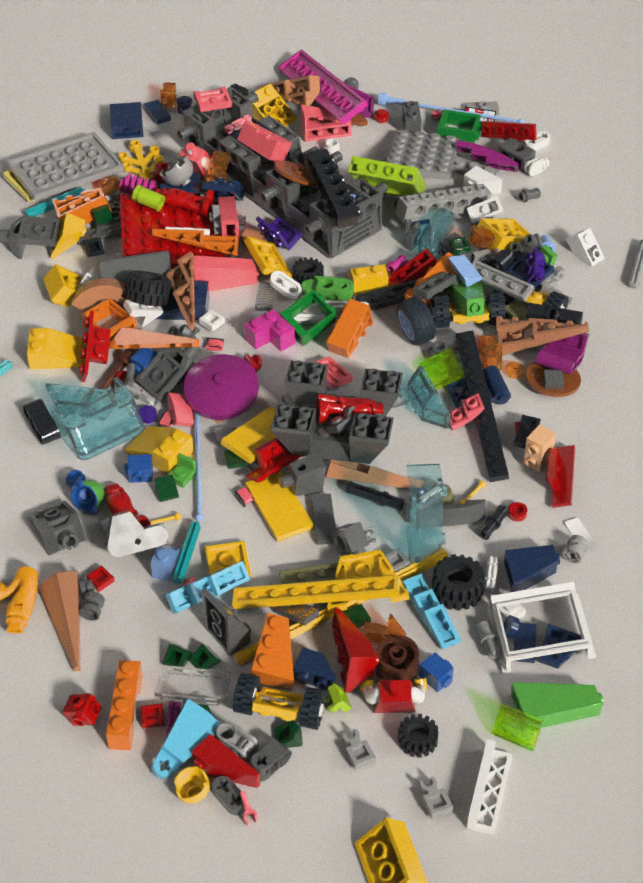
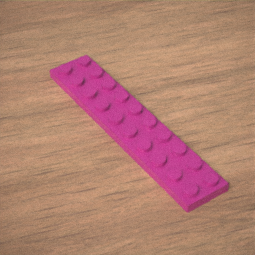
(333, 95)

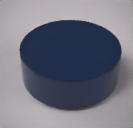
(511, 625)

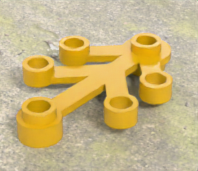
(135, 147)

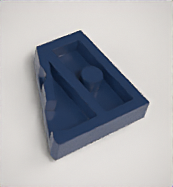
(553, 636)

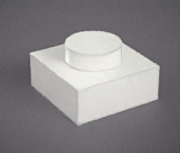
(211, 320)

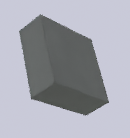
(553, 379)

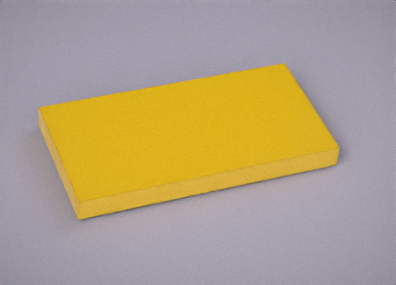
(251, 435)
(279, 507)

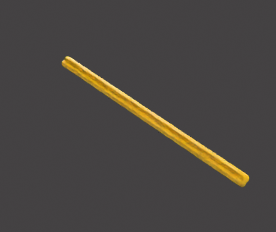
(296, 629)

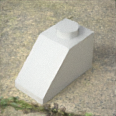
(480, 176)

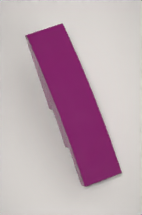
(491, 157)

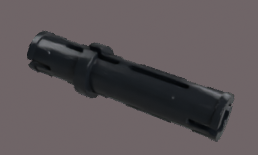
(383, 498)

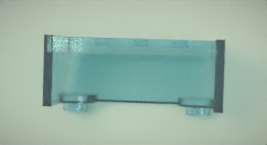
(104, 430)
(426, 511)

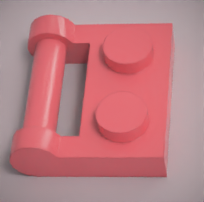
(212, 99)

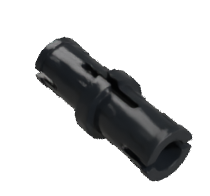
(493, 522)

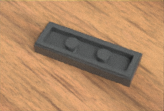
(323, 517)

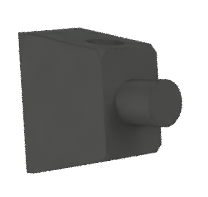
(305, 476)

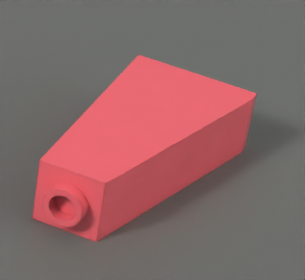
(229, 217)
(225, 272)

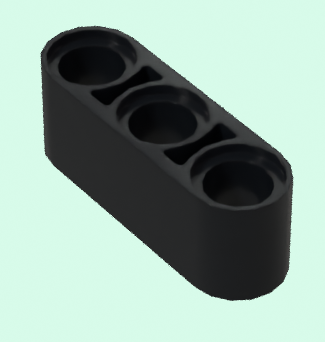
(41, 421)

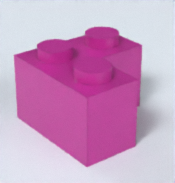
(269, 328)

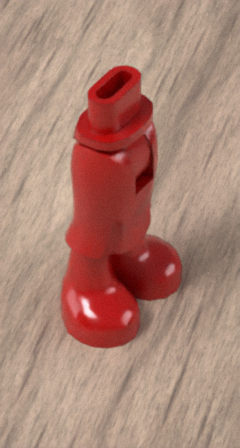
(187, 200)
(330, 405)
(119, 501)

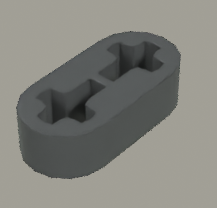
(225, 798)

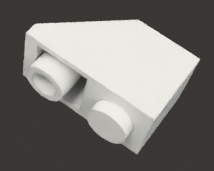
(585, 247)

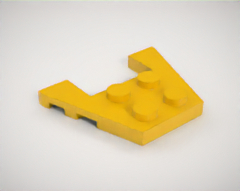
(363, 566)

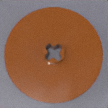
(295, 172)
(535, 380)

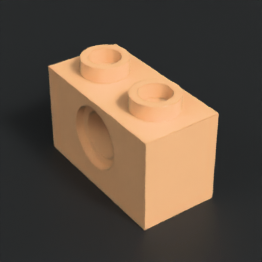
(538, 448)

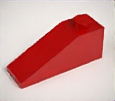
(413, 269)
(221, 761)

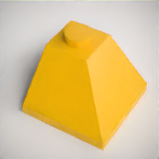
(69, 233)

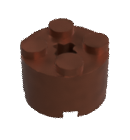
(397, 658)

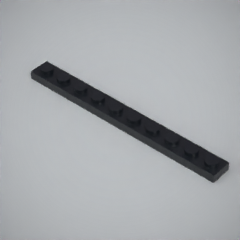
(394, 294)
(485, 421)

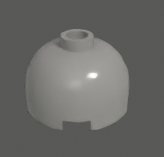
(178, 172)

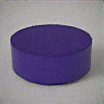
(148, 414)

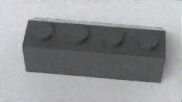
(120, 267)

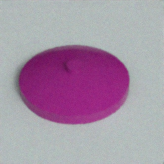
(221, 387)

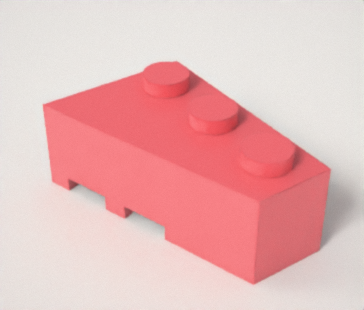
(320, 125)
(264, 141)

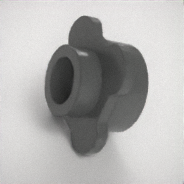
(86, 585)

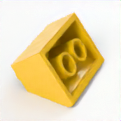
(389, 854)

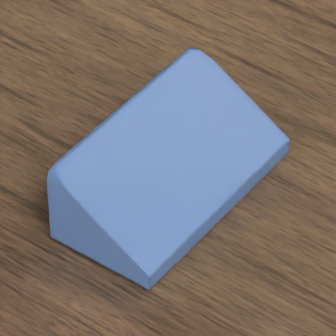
(464, 270)

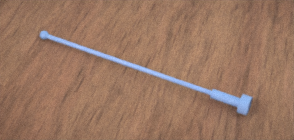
(383, 99)
(199, 517)

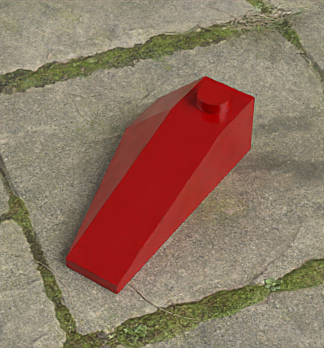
(354, 652)

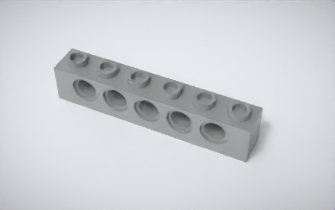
(425, 205)

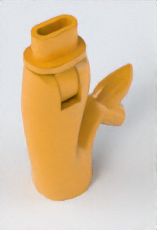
(22, 604)

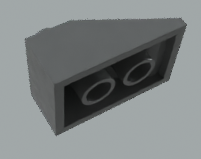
(224, 624)

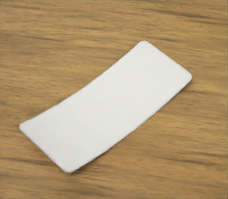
(577, 528)

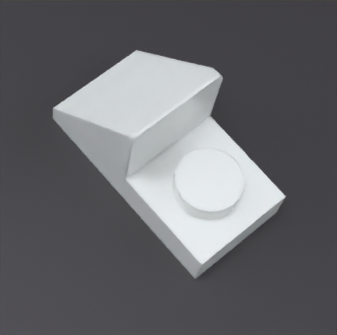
(485, 209)
(142, 313)

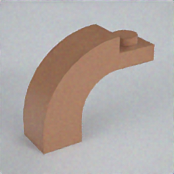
(97, 290)

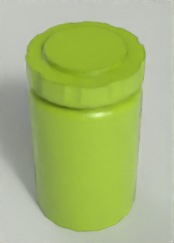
(148, 198)

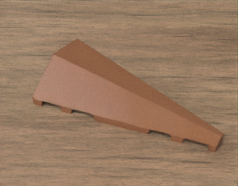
(298, 90)
(183, 287)
(525, 334)
(364, 473)
(62, 601)

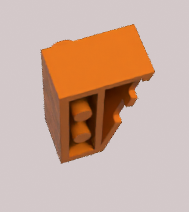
(81, 205)
(349, 328)
(274, 654)

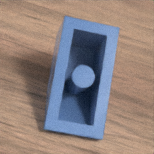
(164, 562)

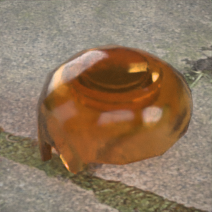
(109, 184)
(481, 237)

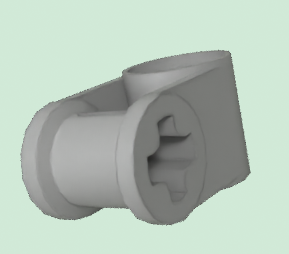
(239, 741)

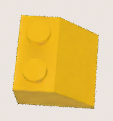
(368, 278)
(61, 285)

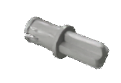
(488, 640)

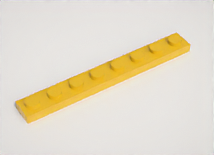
(316, 592)

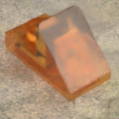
(218, 166)
(490, 351)
(376, 632)

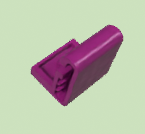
(564, 353)

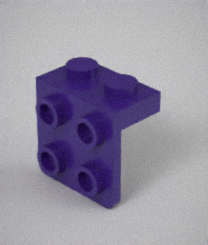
(280, 231)

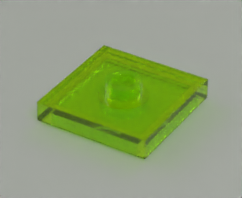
(443, 368)

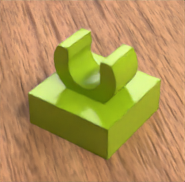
(339, 699)

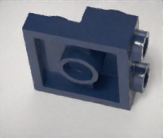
(225, 189)

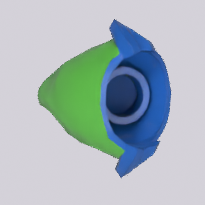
(87, 495)

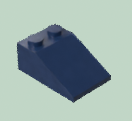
(201, 295)

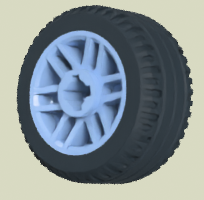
(416, 320)

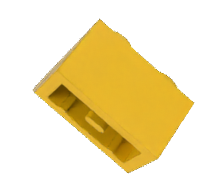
(272, 104)

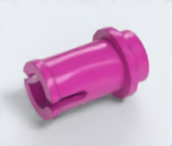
(394, 265)

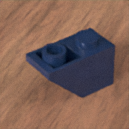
(313, 669)

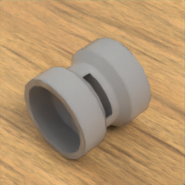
(575, 549)

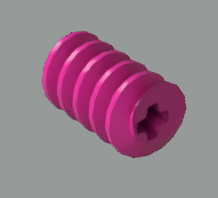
(128, 183)

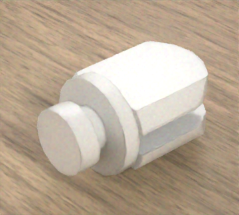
(536, 165)

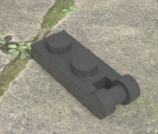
(435, 285)

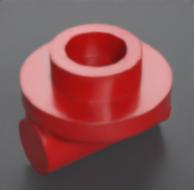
(255, 361)

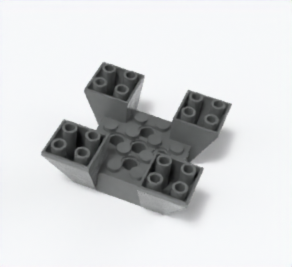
(299, 426)

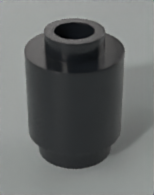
(502, 260)

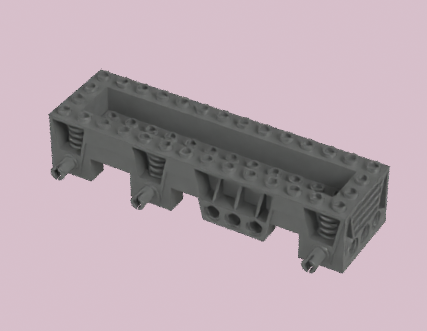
(275, 192)

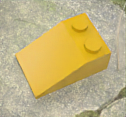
(505, 232)
(53, 349)
(163, 444)

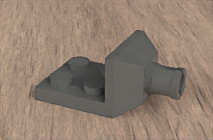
(32, 232)
(167, 370)
(58, 527)

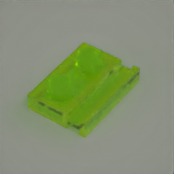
(517, 727)

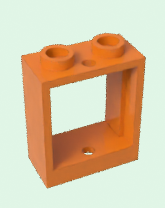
(111, 308)

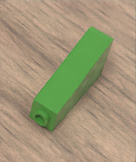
(467, 299)
(556, 702)

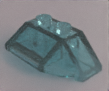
(435, 230)
(426, 399)
(80, 400)

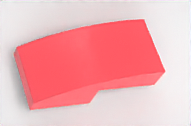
(471, 409)
(181, 410)

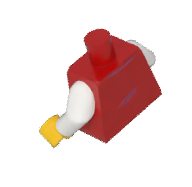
(394, 695)

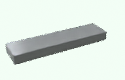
(503, 282)

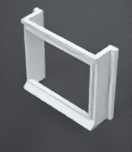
(535, 595)

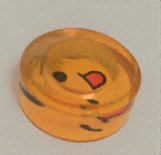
(514, 370)

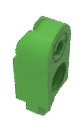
(330, 287)

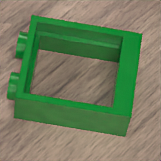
(460, 119)
(302, 304)

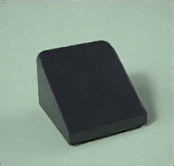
(94, 247)

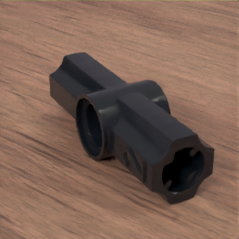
(543, 312)

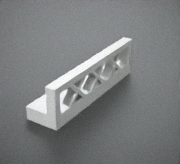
(482, 782)

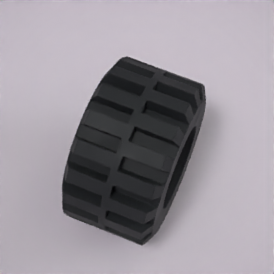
(148, 288)
(458, 569)

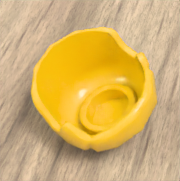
(192, 785)

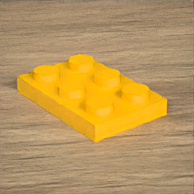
(266, 256)

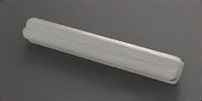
(637, 267)

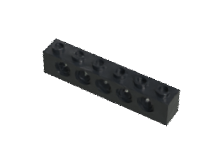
(333, 188)

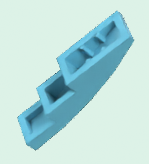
(215, 583)
(431, 612)

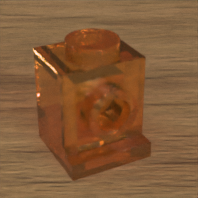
(168, 95)

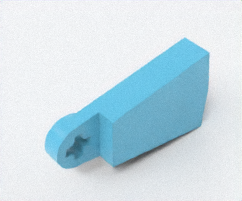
(187, 732)

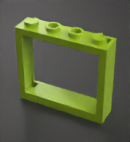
(391, 174)

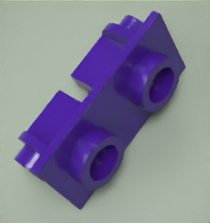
(536, 265)

